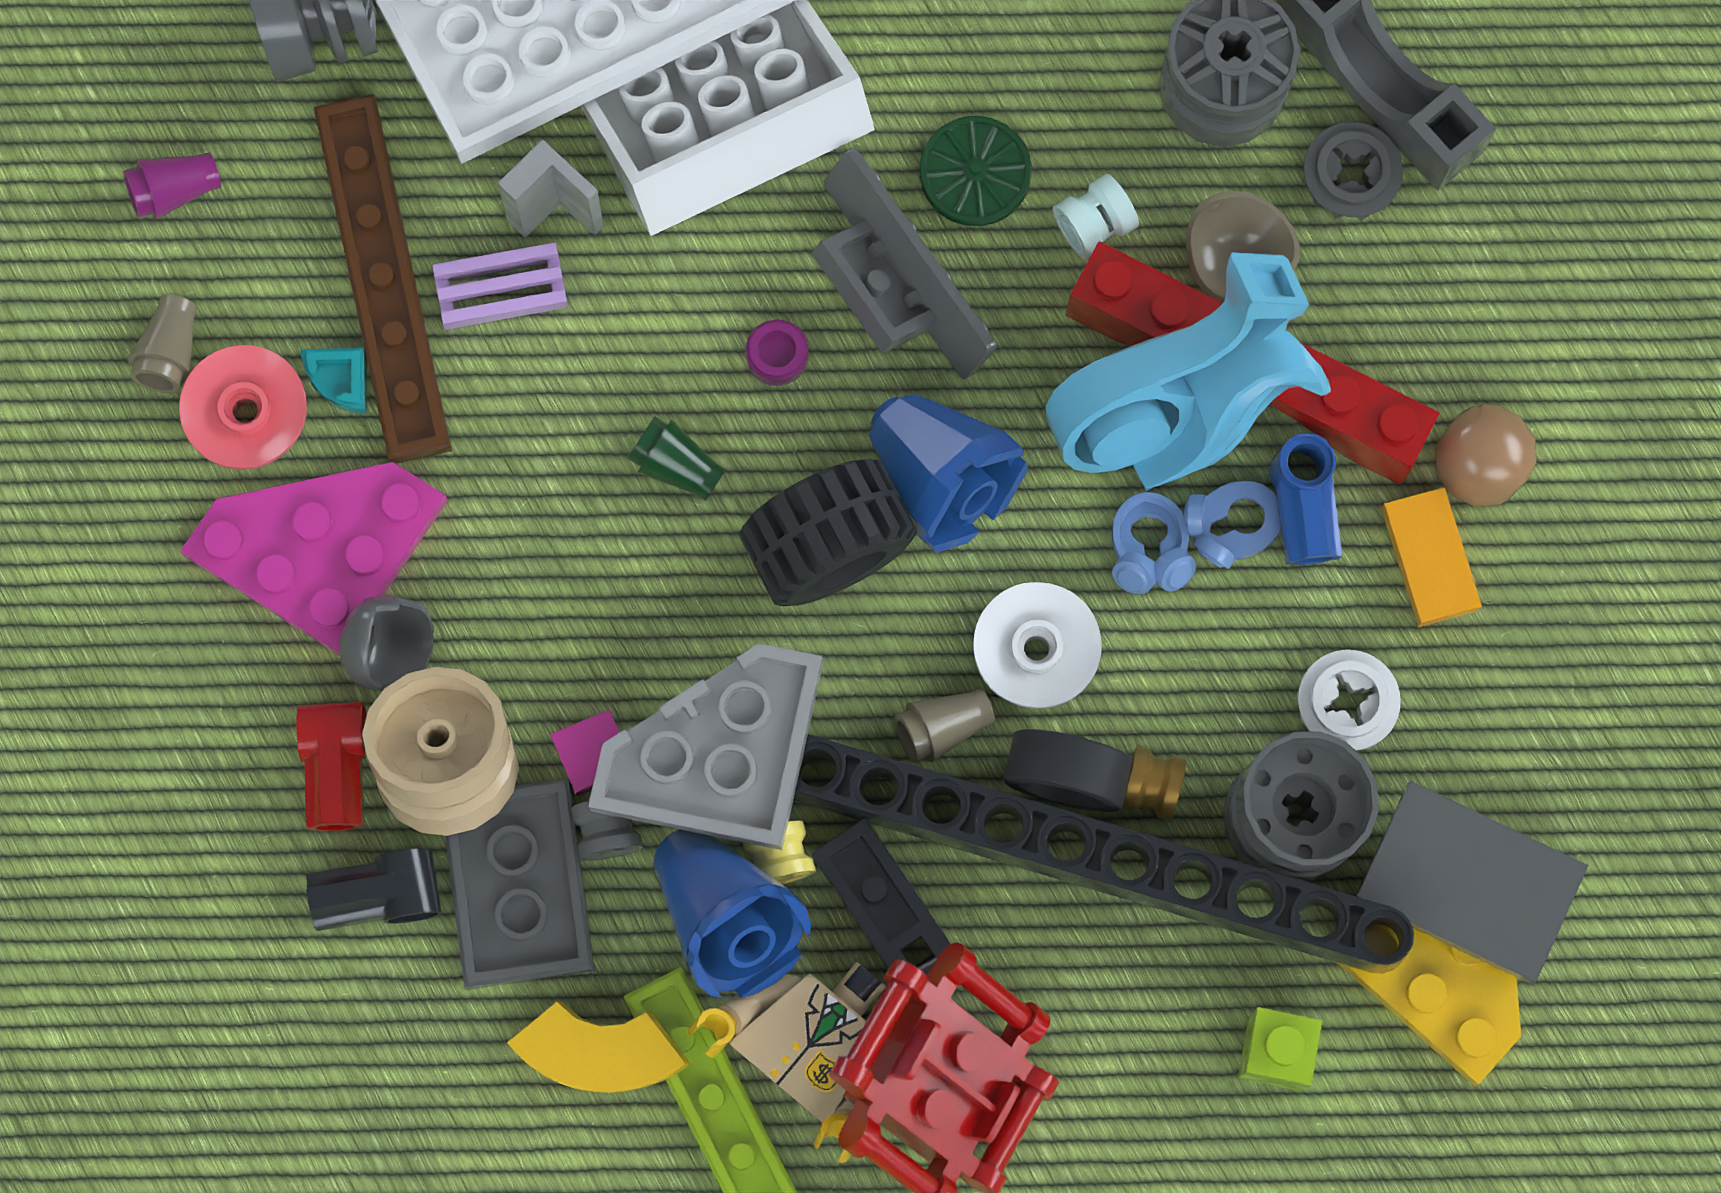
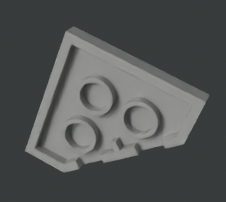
(718, 753)

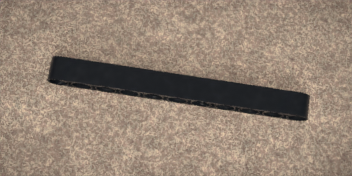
(1101, 844)

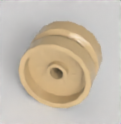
(441, 750)

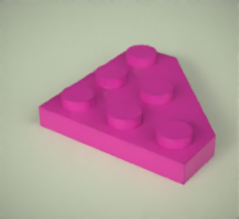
(317, 543)

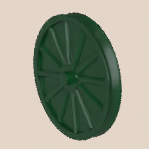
(975, 170)

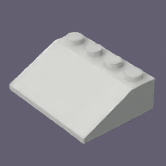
(730, 115)

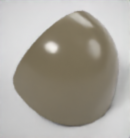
(1238, 225)

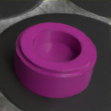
(777, 352)

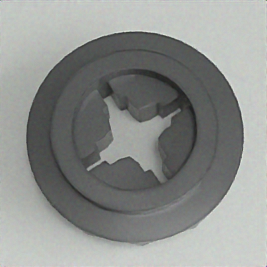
(1353, 144)

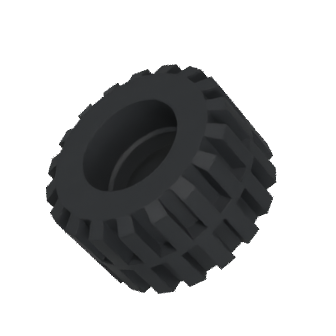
(827, 532)

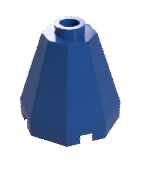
(945, 467)

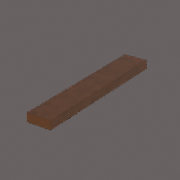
(382, 279)

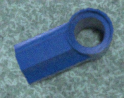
(1307, 507)

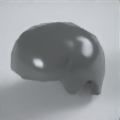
(385, 641)

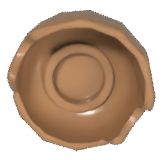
(1485, 455)

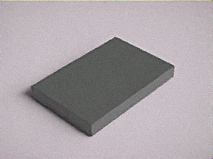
(1472, 882)
(521, 891)

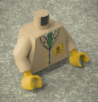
(796, 1037)

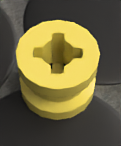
(785, 864)

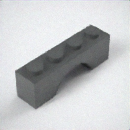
(1422, 116)

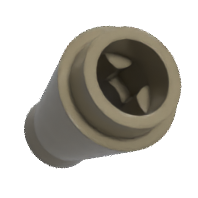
(165, 348)
(939, 724)

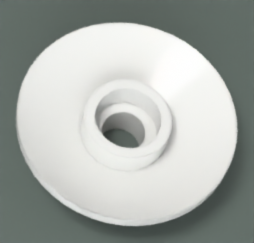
(1042, 614)

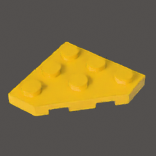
(1447, 1000)

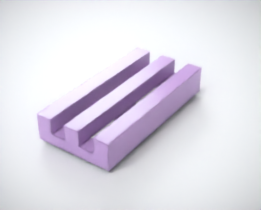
(497, 263)

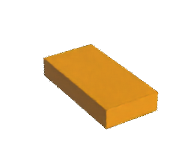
(1431, 557)

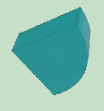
(339, 376)

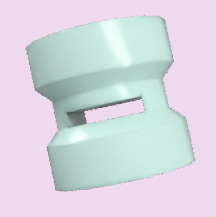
(1095, 215)

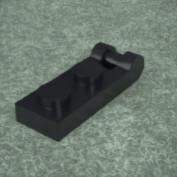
(878, 895)

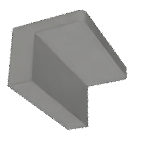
(541, 185)

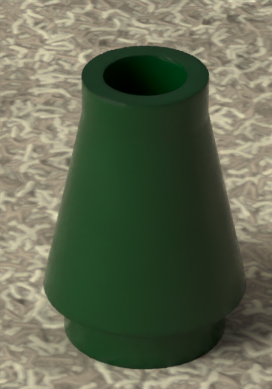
(675, 459)

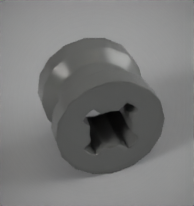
(604, 834)

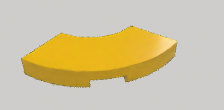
(598, 1055)

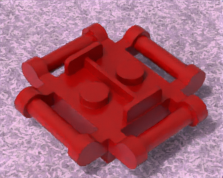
(942, 1077)

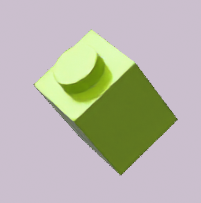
(1280, 1049)

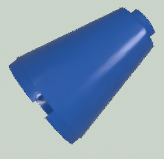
(728, 914)

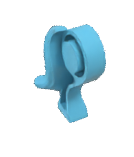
(1193, 390)

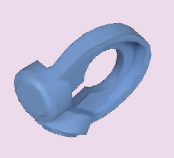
(1205, 510)
(1138, 572)

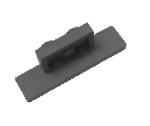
(892, 275)

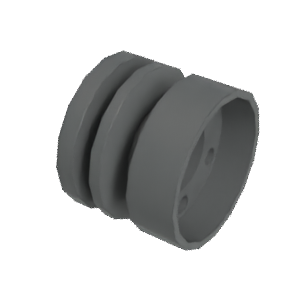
(293, 25)
(1236, 98)
(1326, 782)

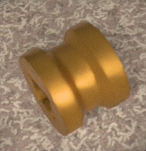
(1154, 783)

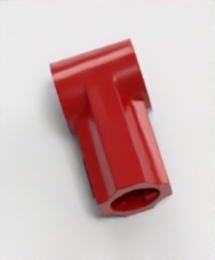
(332, 754)

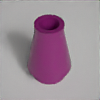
(168, 183)

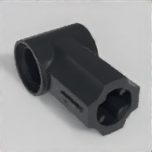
(392, 889)

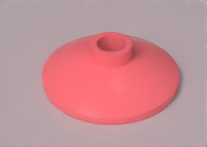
(238, 378)

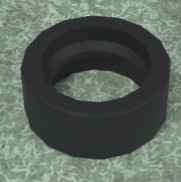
(1068, 770)

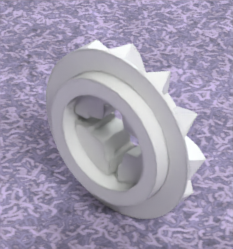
(1359, 674)

